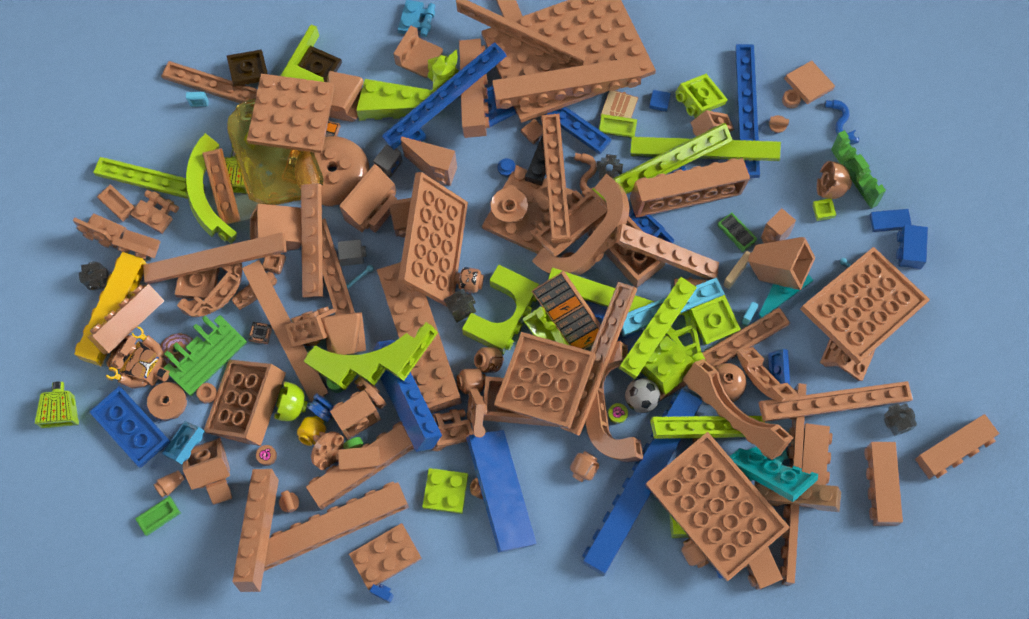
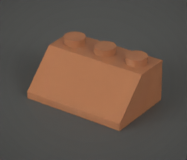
(367, 198)

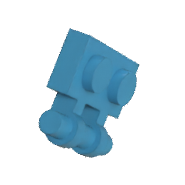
(412, 14)

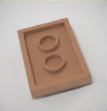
(385, 556)

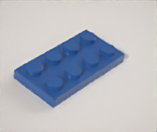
(130, 426)

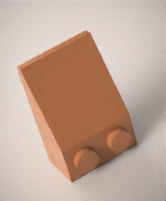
(432, 160)

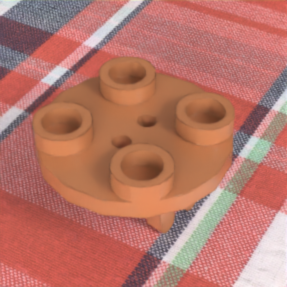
(326, 449)

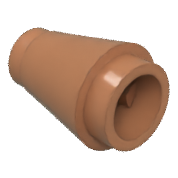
(168, 483)

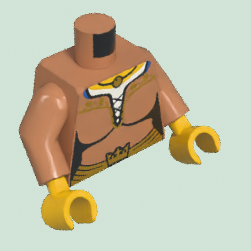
(143, 365)

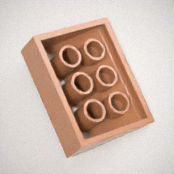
(245, 401)

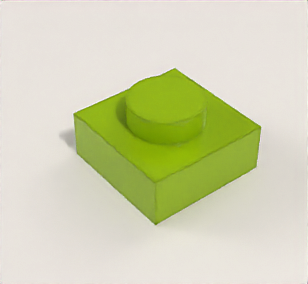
(824, 209)

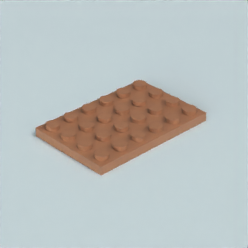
(433, 239)
(865, 305)
(717, 506)

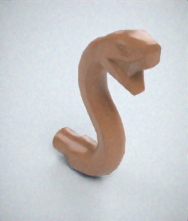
(586, 158)

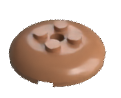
(350, 164)

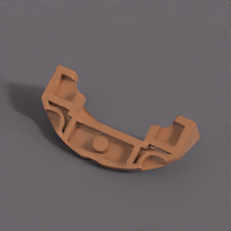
(218, 297)

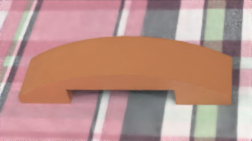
(762, 378)

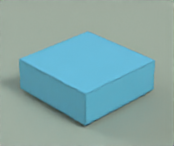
(197, 99)
(749, 313)

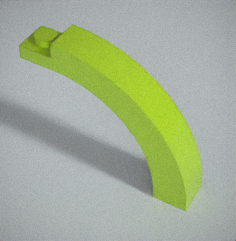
(195, 192)

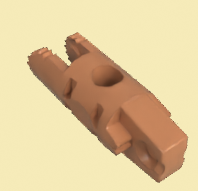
(247, 295)

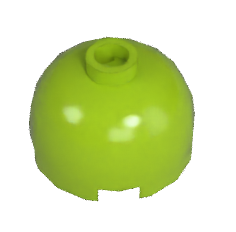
(290, 402)

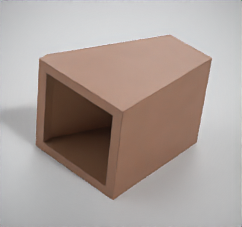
(276, 219)
(782, 262)

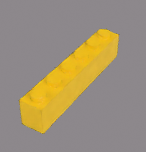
(120, 284)

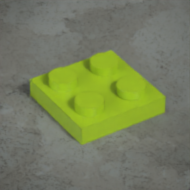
(714, 320)
(445, 491)

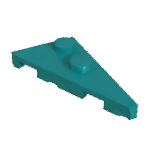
(779, 295)

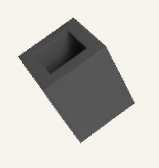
(388, 160)
(351, 252)

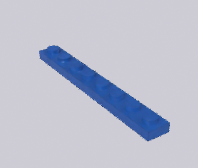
(444, 95)
(747, 100)

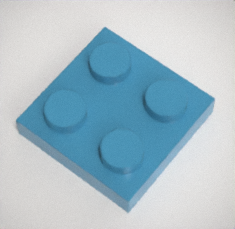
(183, 442)

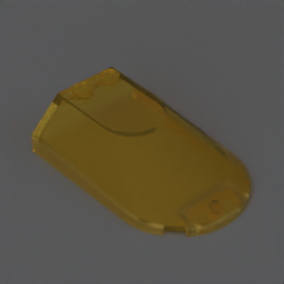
(269, 172)

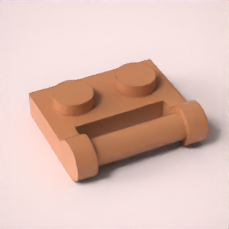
(476, 411)

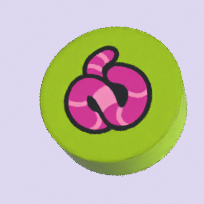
(618, 413)

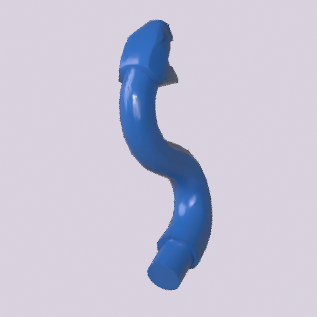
(836, 104)

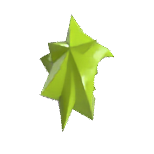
(442, 69)

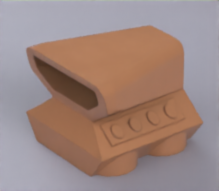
(345, 95)
(344, 333)

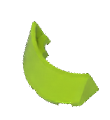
(543, 326)

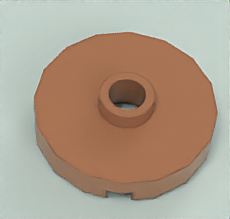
(371, 391)
(171, 409)

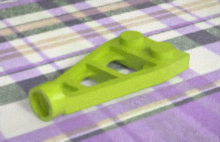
(694, 349)

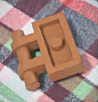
(151, 216)
(124, 348)
(454, 432)

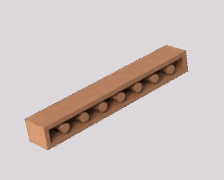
(567, 82)
(334, 524)

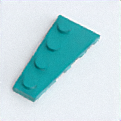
(773, 475)

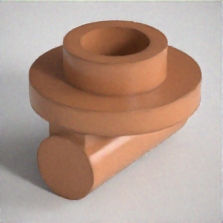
(778, 123)
(475, 489)
(289, 501)

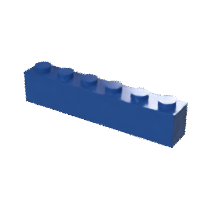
(410, 407)

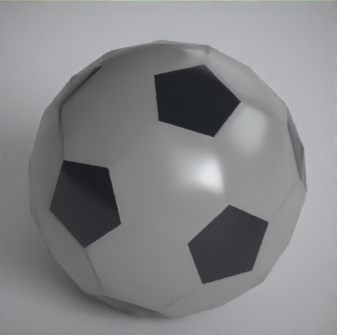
(642, 395)

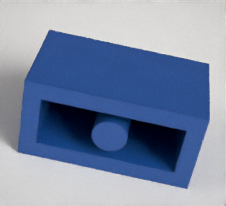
(912, 247)

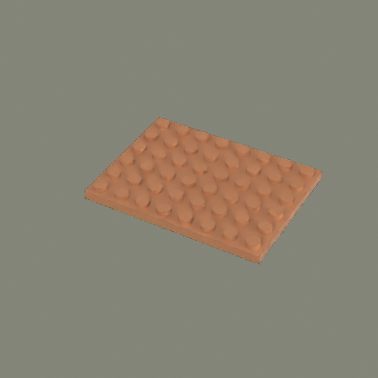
(588, 26)

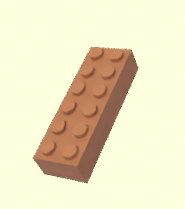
(689, 187)

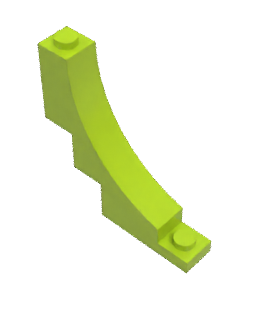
(396, 358)

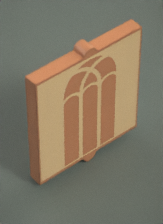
(619, 104)

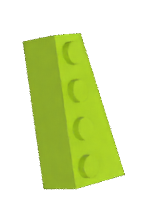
(388, 100)

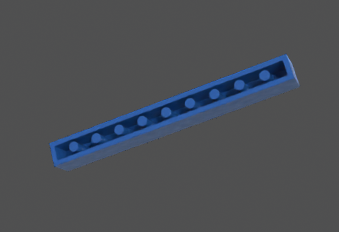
(636, 493)

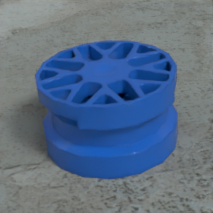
(319, 408)

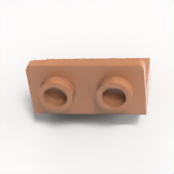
(138, 243)

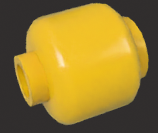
(308, 428)

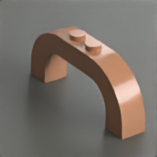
(600, 240)
(597, 422)

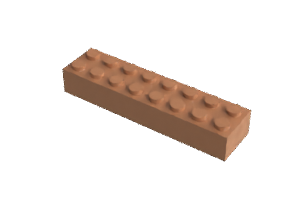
(409, 313)

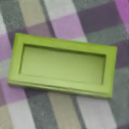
(618, 125)

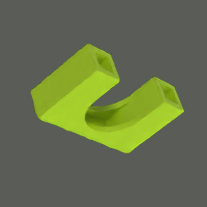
(501, 334)

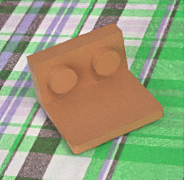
(414, 53)
(100, 229)
(308, 326)
(836, 357)

